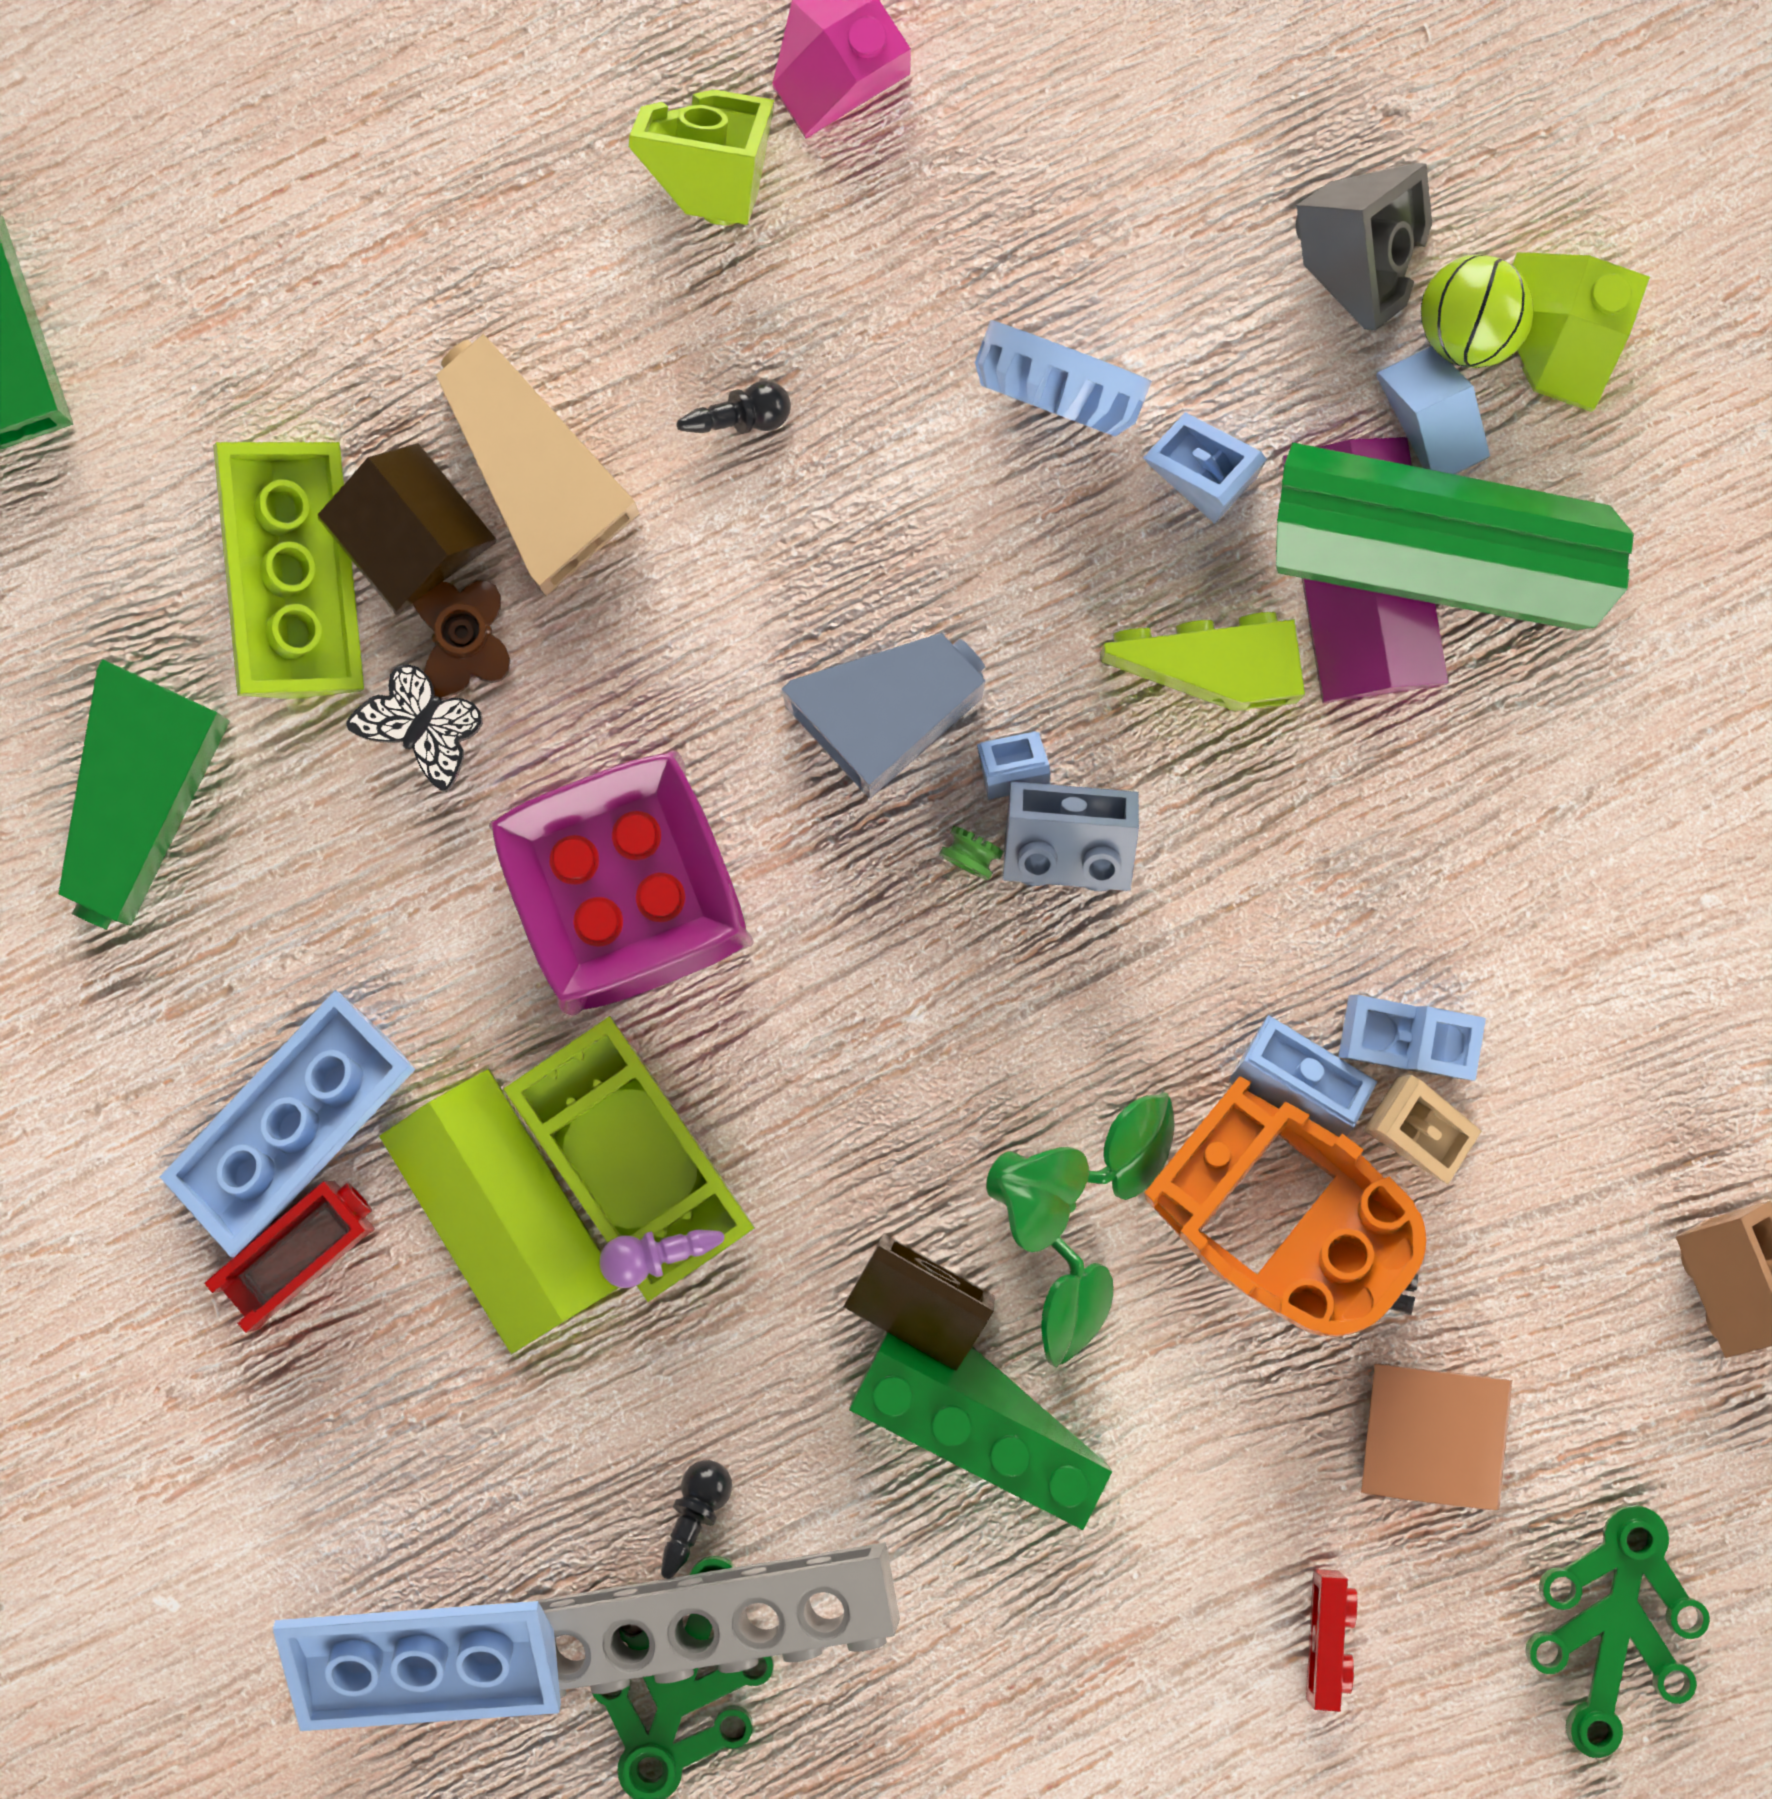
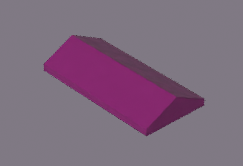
(1368, 638)

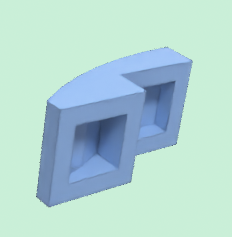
(1412, 1037)

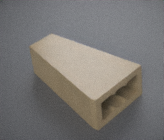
(540, 474)

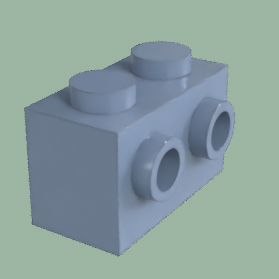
(1071, 836)

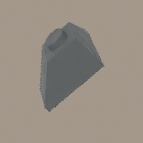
(1362, 237)

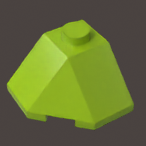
(707, 152)
(1578, 323)

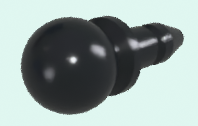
(761, 406)
(704, 1489)

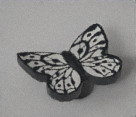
(421, 722)

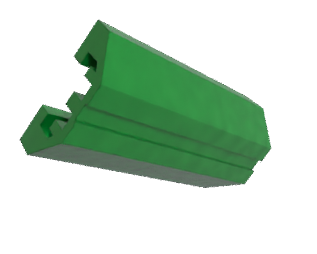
(1450, 539)

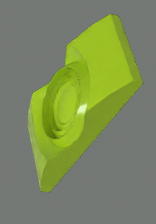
(626, 1148)

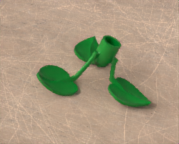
(1043, 1194)

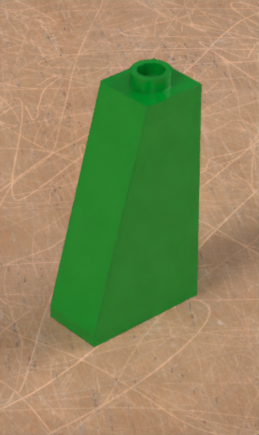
(29, 384)
(132, 790)

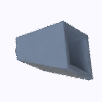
(887, 705)

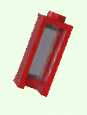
(293, 1252)

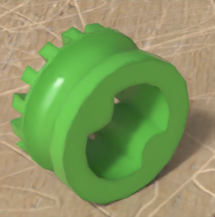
(970, 853)

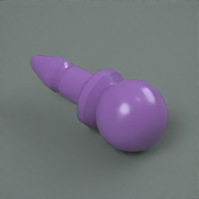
(628, 1260)

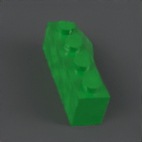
(983, 1427)

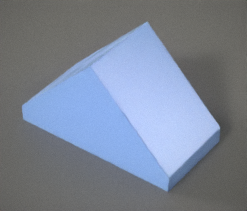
(1436, 411)
(1205, 464)

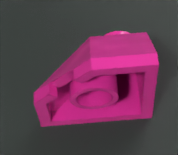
(837, 59)

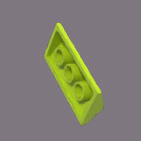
(285, 571)
(498, 1210)

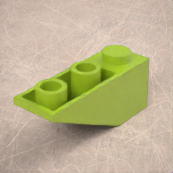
(1228, 666)

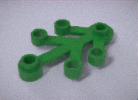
(1618, 1619)
(673, 1703)

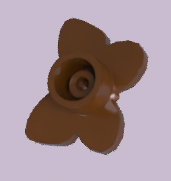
(463, 636)

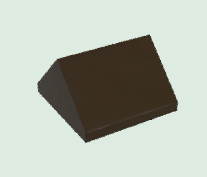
(404, 525)
(920, 1302)

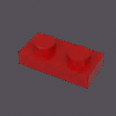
(1329, 1669)

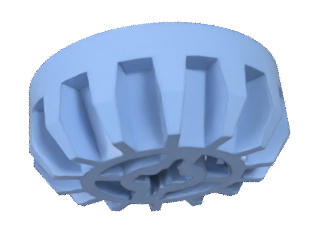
(1060, 379)

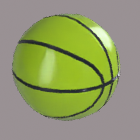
(1477, 311)

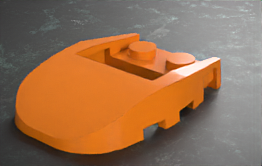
(1343, 1256)

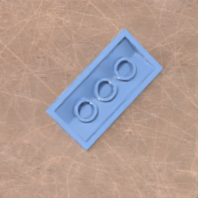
(287, 1123)
(420, 1665)

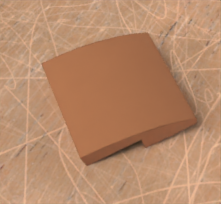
(1436, 1437)

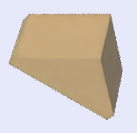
(1423, 1128)

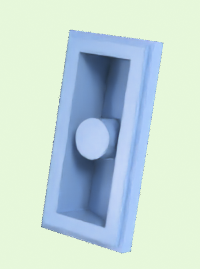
(1298, 1071)

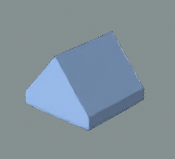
(1013, 759)

